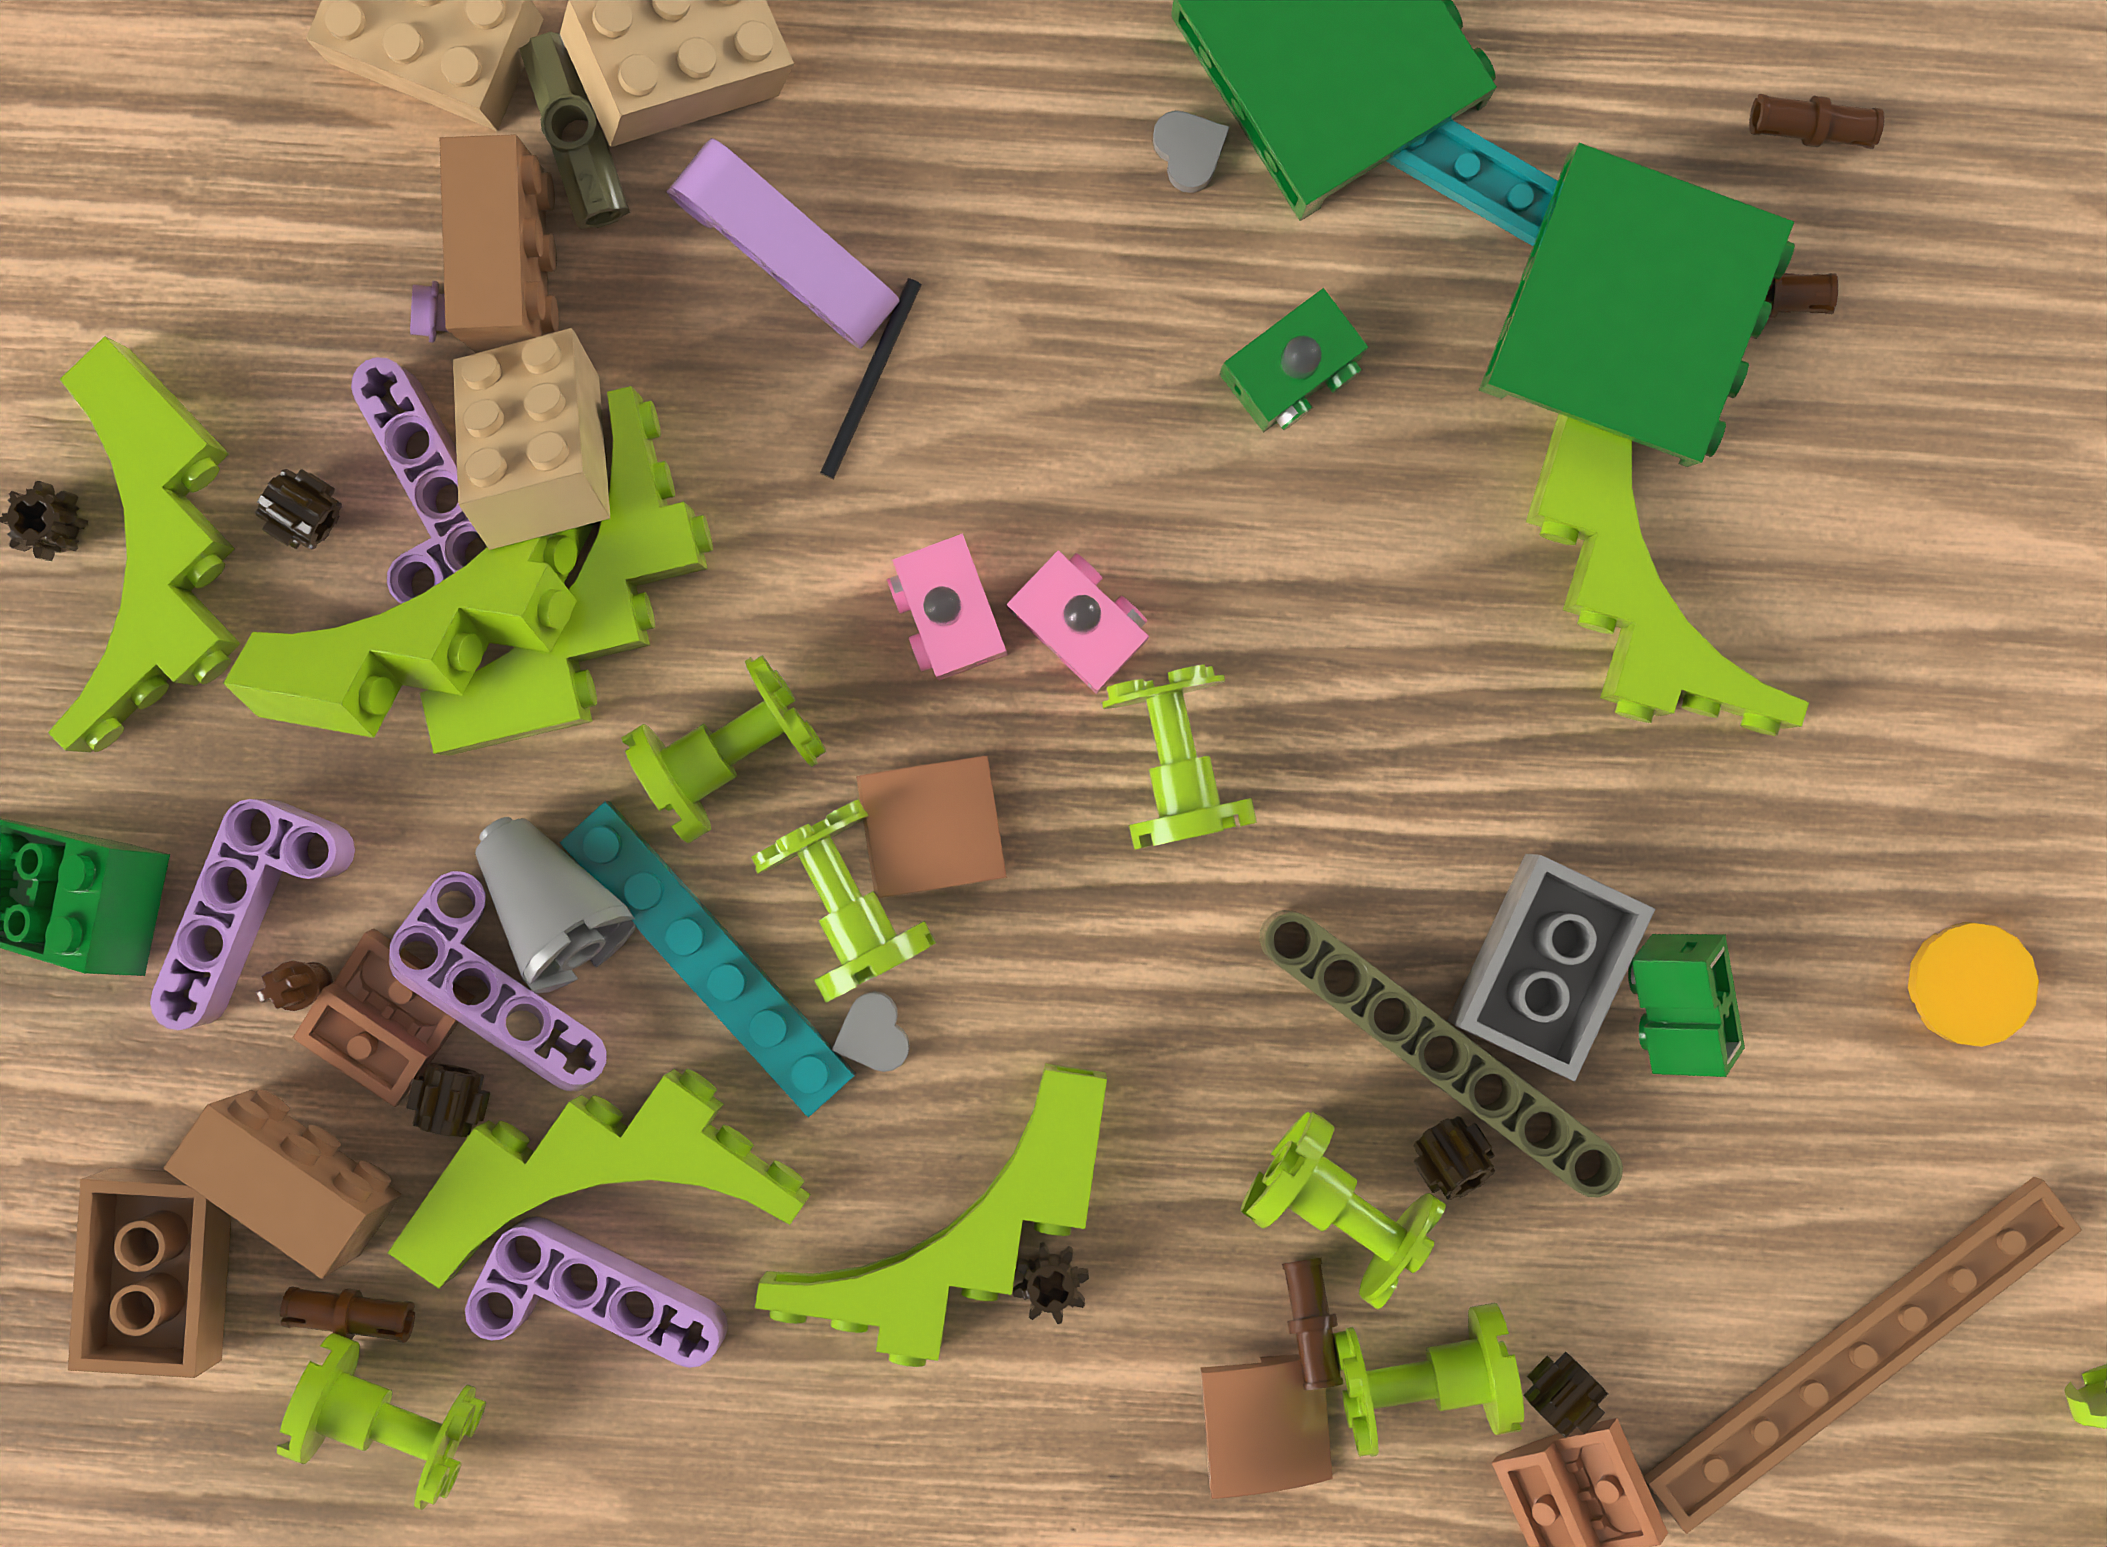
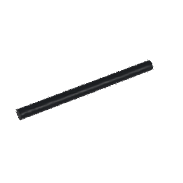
(870, 378)

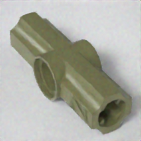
(585, 163)

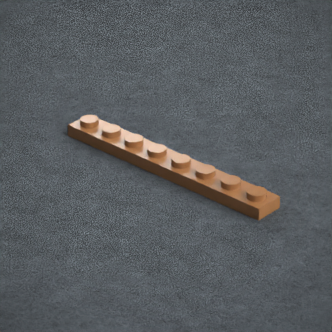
(1862, 1353)

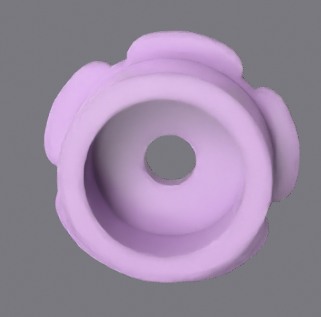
(427, 311)

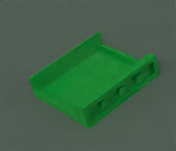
(1335, 81)
(1639, 304)

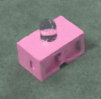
(948, 608)
(1079, 620)

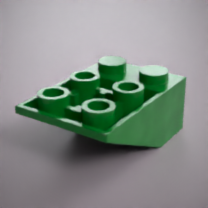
(78, 899)

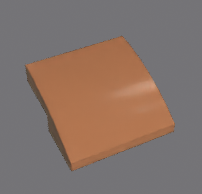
(931, 826)
(375, 1024)
(1264, 1428)
(1580, 1491)

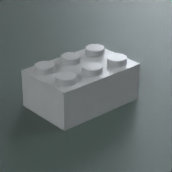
(1551, 965)

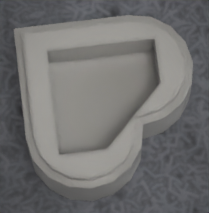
(1189, 147)
(872, 1033)

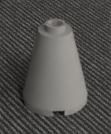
(548, 905)

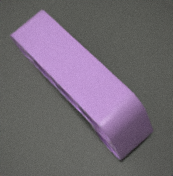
(783, 241)
(419, 476)
(234, 919)
(505, 996)
(604, 1306)

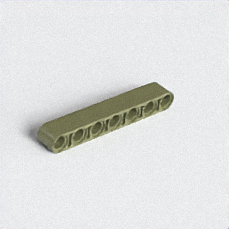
(1466, 1066)

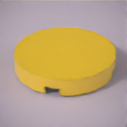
(1973, 984)

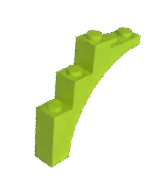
(639, 544)
(170, 546)
(432, 642)
(1658, 653)
(588, 1146)
(909, 1292)

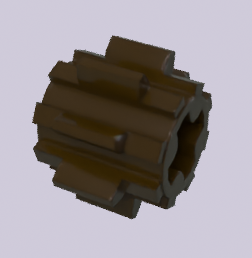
(298, 509)
(56, 511)
(448, 1100)
(1454, 1158)
(1056, 1299)
(1565, 1394)

